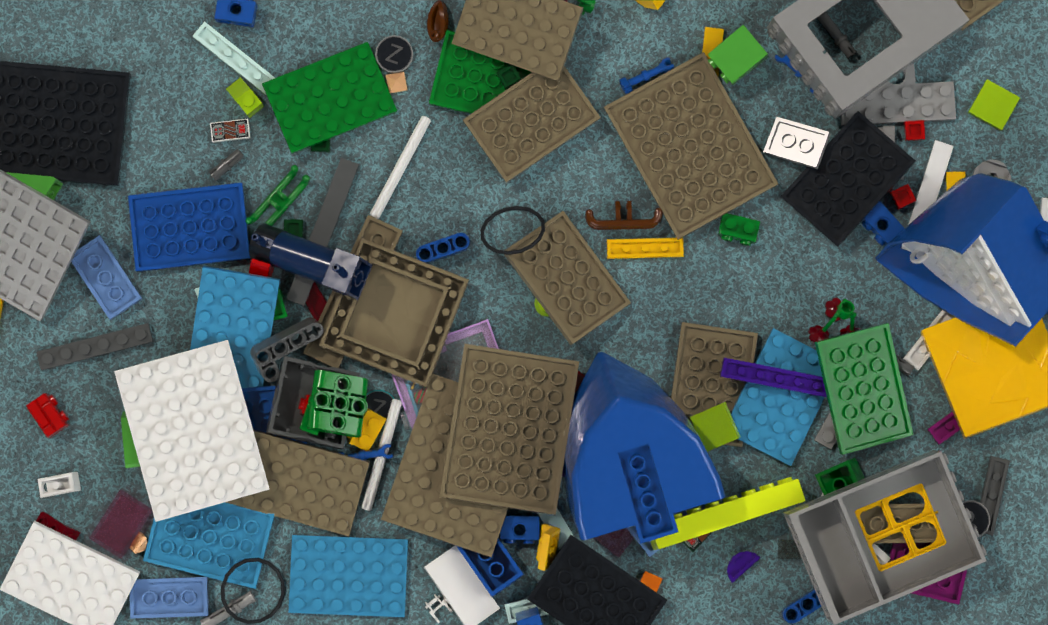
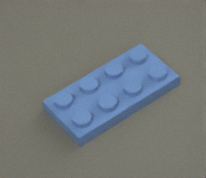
(105, 277)
(169, 597)

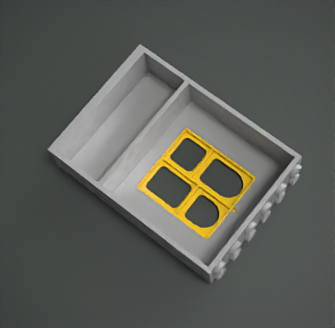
(841, 552)

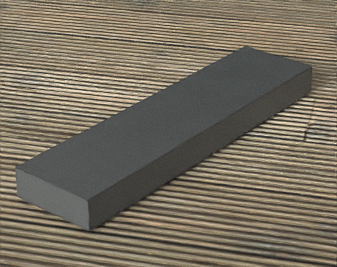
(994, 488)

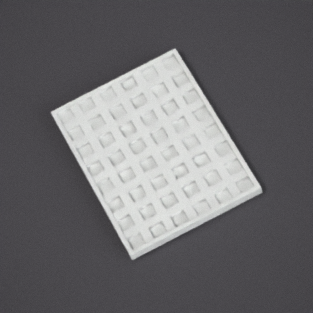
(191, 430)

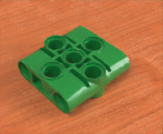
(353, 392)

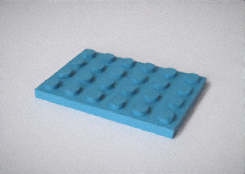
(237, 310)
(775, 417)
(212, 542)
(348, 576)

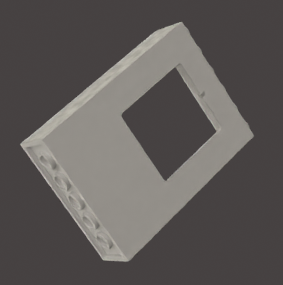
(919, 23)

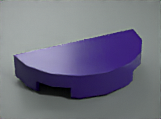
(740, 563)

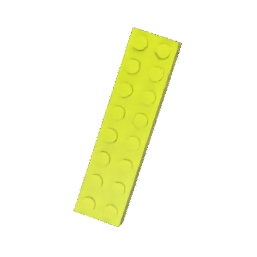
(733, 511)

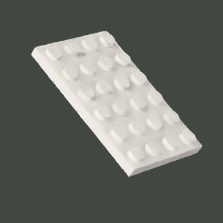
(68, 578)

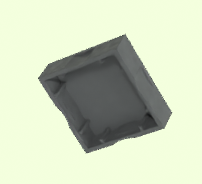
(292, 385)

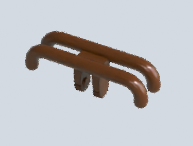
(619, 224)

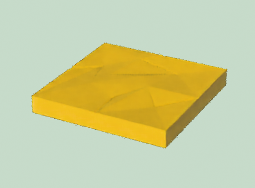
(987, 377)

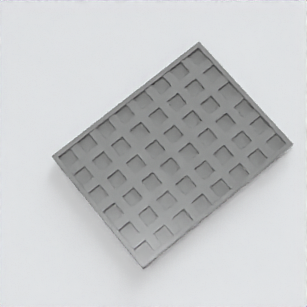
(35, 245)

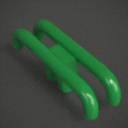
(279, 199)

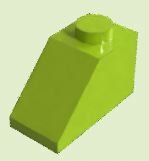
(245, 97)

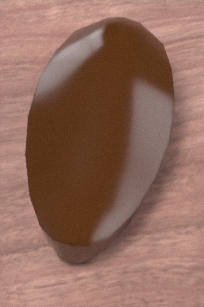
(437, 21)

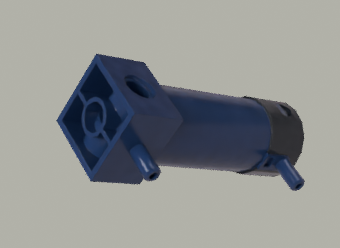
(330, 267)

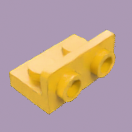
(371, 427)
(547, 545)

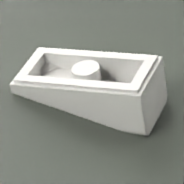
(59, 484)

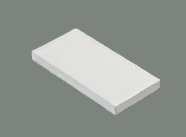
(461, 587)

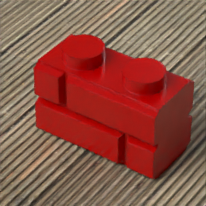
(48, 415)

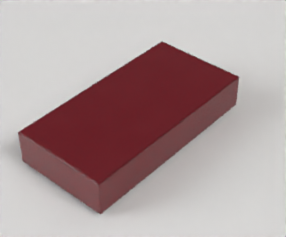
(316, 302)

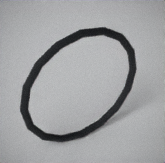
(510, 209)
(225, 581)

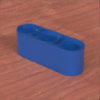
(450, 241)
(797, 605)

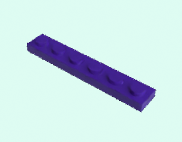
(773, 377)

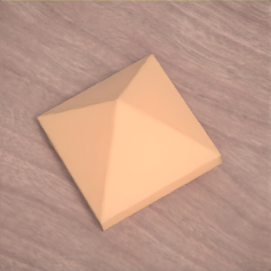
(396, 82)
(139, 543)

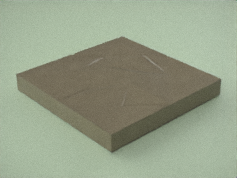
(399, 315)

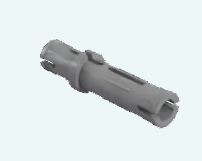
(235, 606)

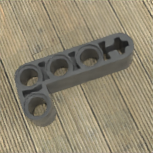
(288, 346)

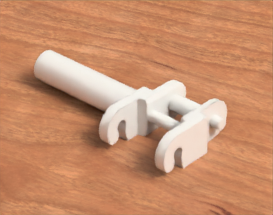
(444, 602)

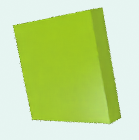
(993, 105)
(715, 426)

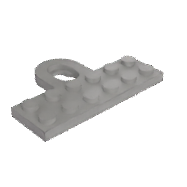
(907, 102)

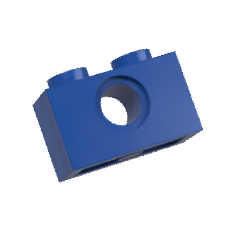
(245, 17)
(881, 213)
(531, 525)

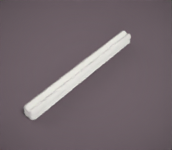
(400, 167)
(379, 462)

